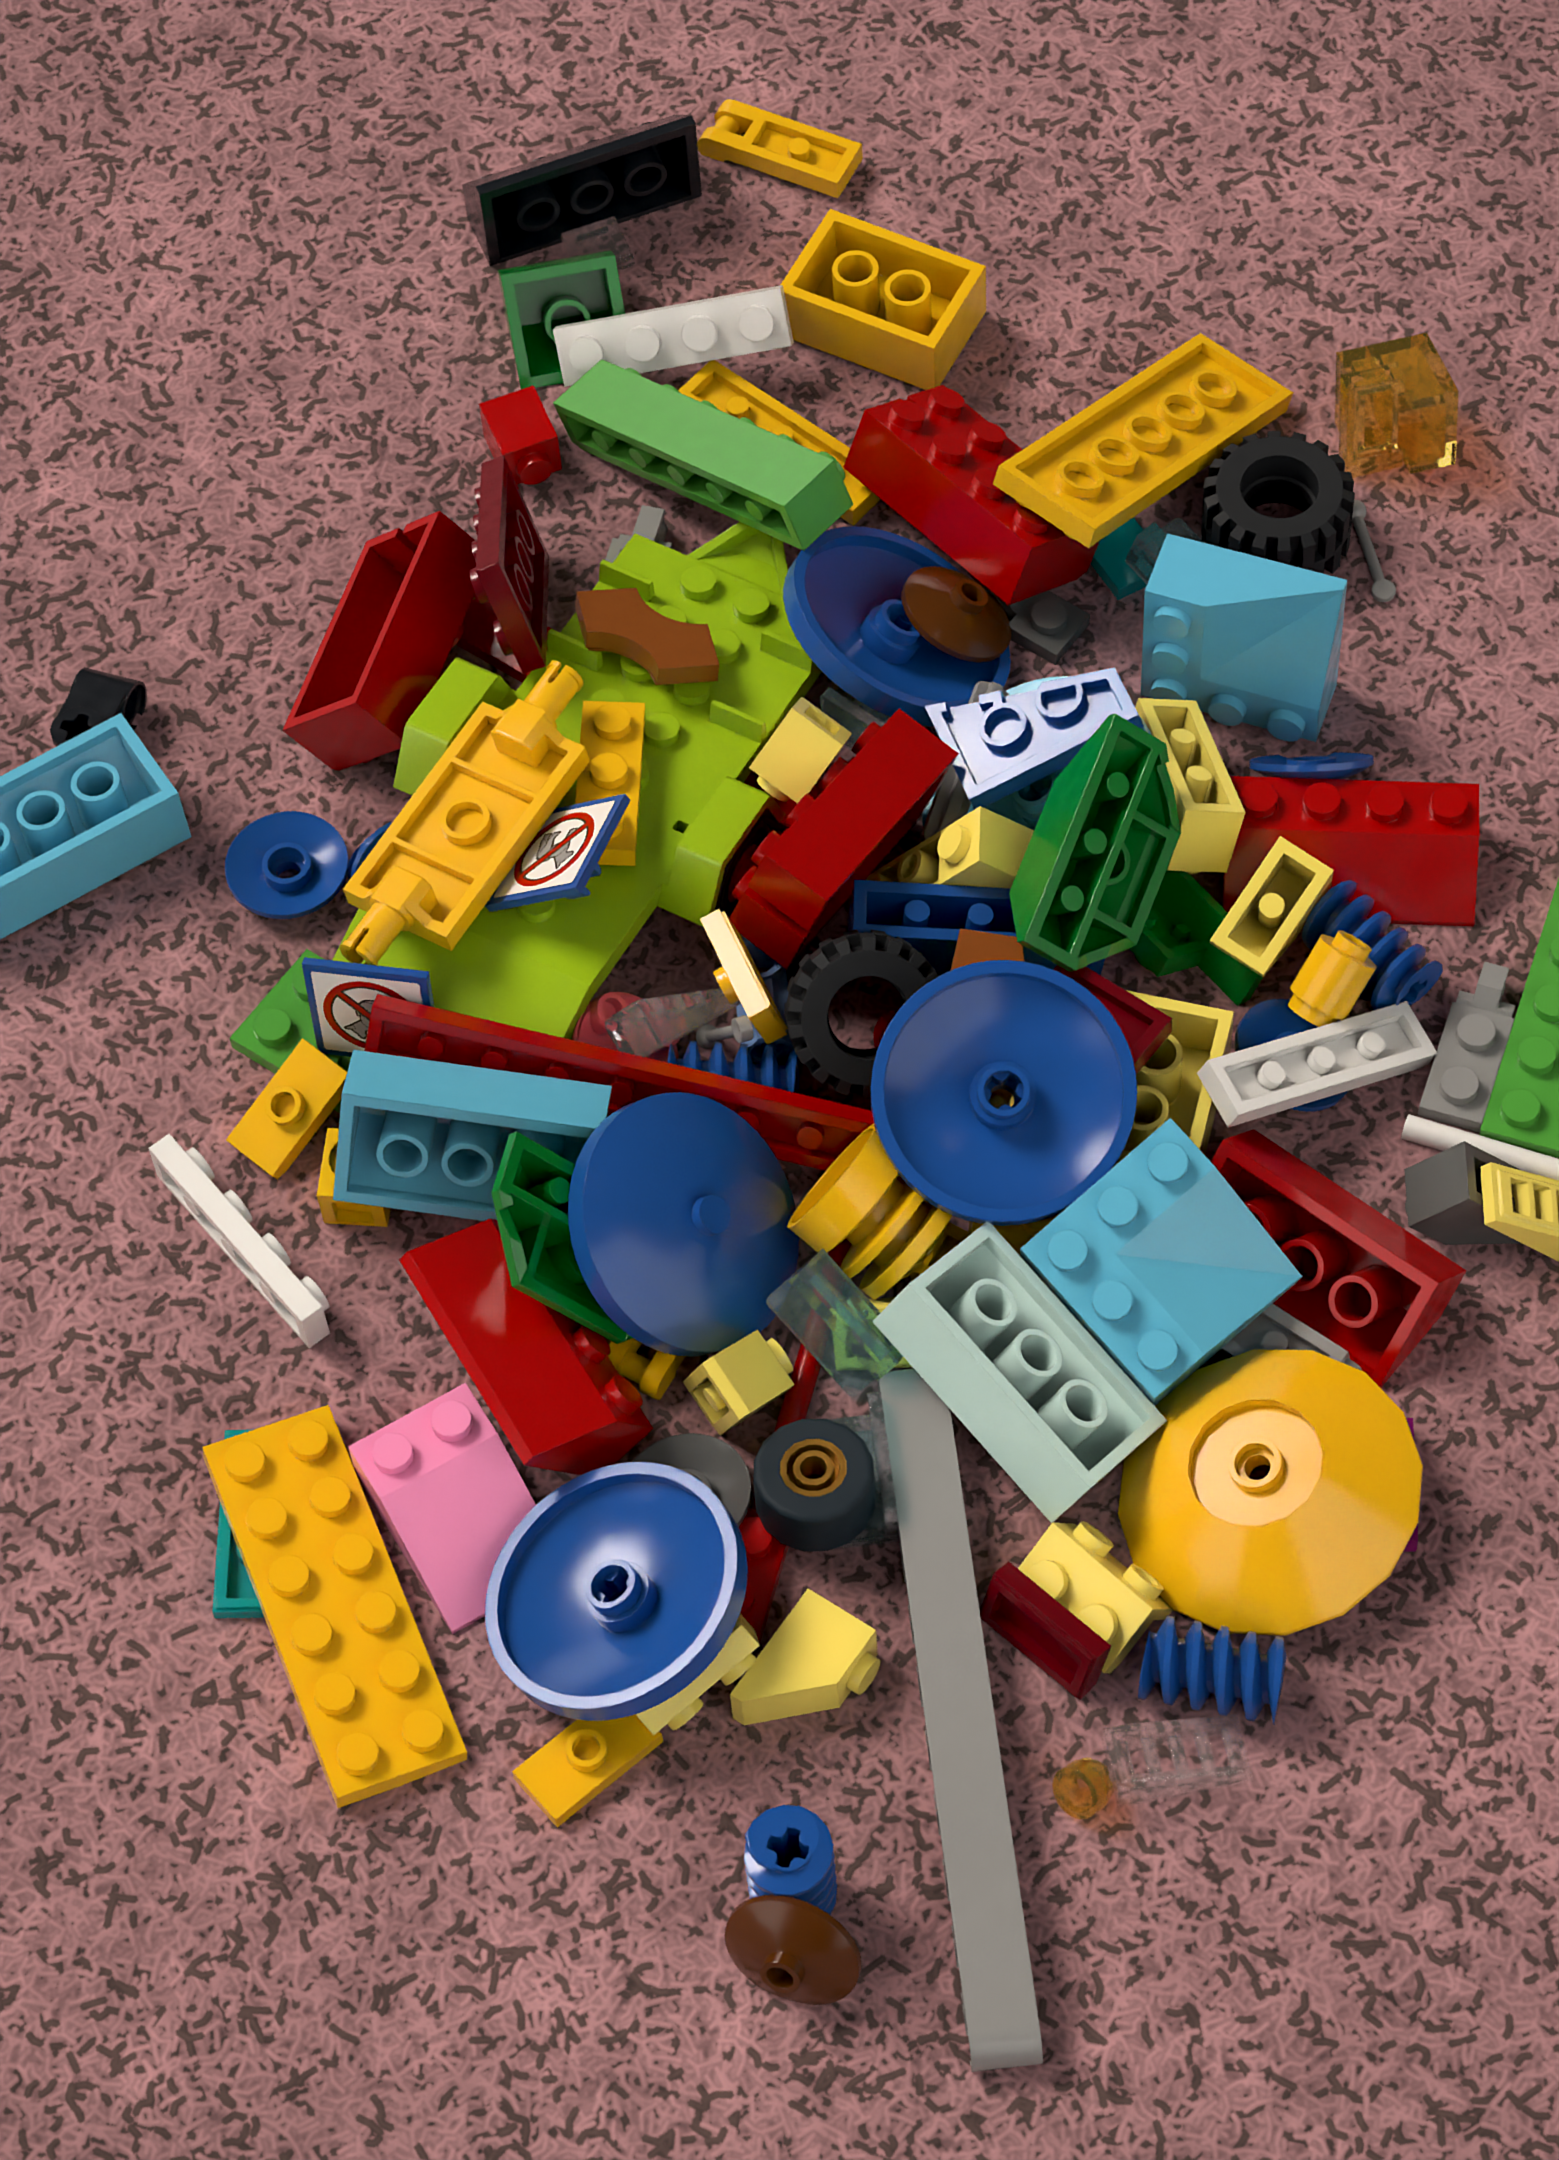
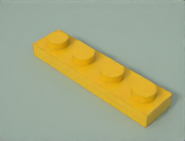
(742, 399)

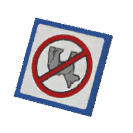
(561, 855)
(344, 995)

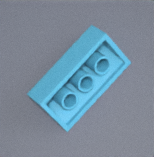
(81, 820)
(437, 1131)

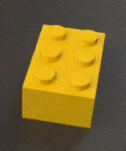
(884, 300)

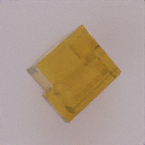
(1395, 407)

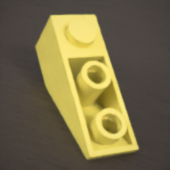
(799, 752)
(972, 851)

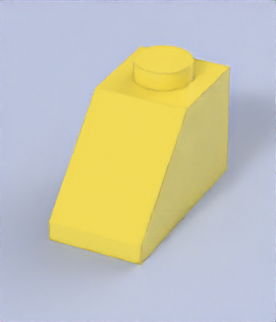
(1273, 907)
(740, 1380)
(808, 1664)

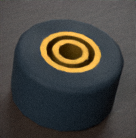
(814, 1485)

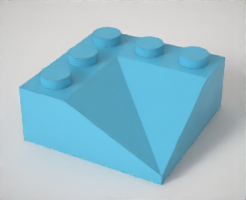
(1242, 637)
(1161, 1262)

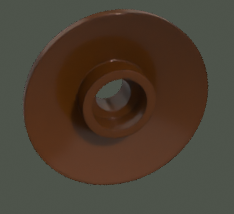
(956, 614)
(793, 1949)

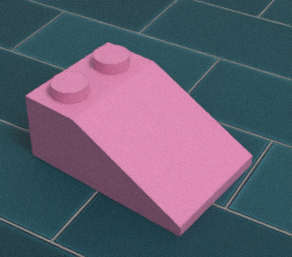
(445, 1498)

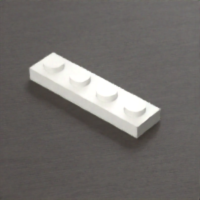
(677, 334)
(1316, 1063)
(227, 1222)

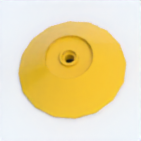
(1306, 1534)

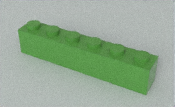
(705, 454)

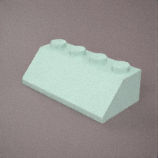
(1019, 1370)

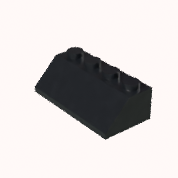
(598, 180)

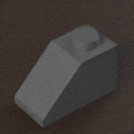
(1447, 1197)

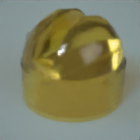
(1088, 1800)

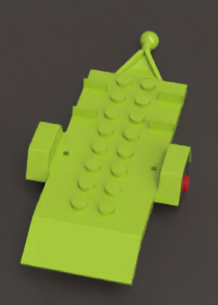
(550, 957)

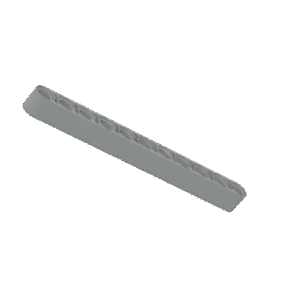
(960, 1729)

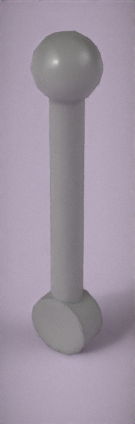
(1382, 589)
(740, 1029)

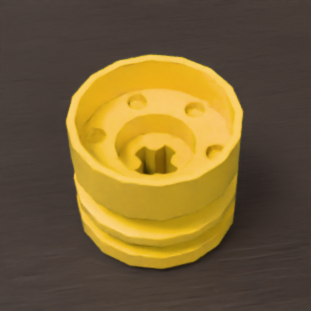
(874, 1212)

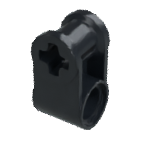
(94, 699)

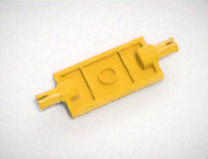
(467, 822)

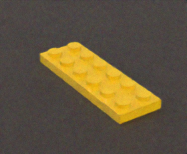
(1142, 440)
(334, 1606)

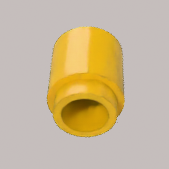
(1331, 979)

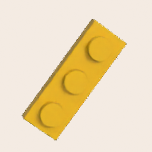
(615, 750)

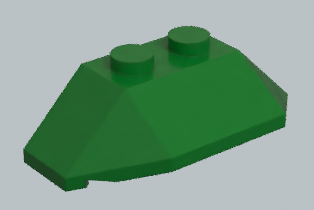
(1098, 849)
(535, 1233)

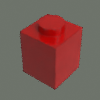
(523, 433)

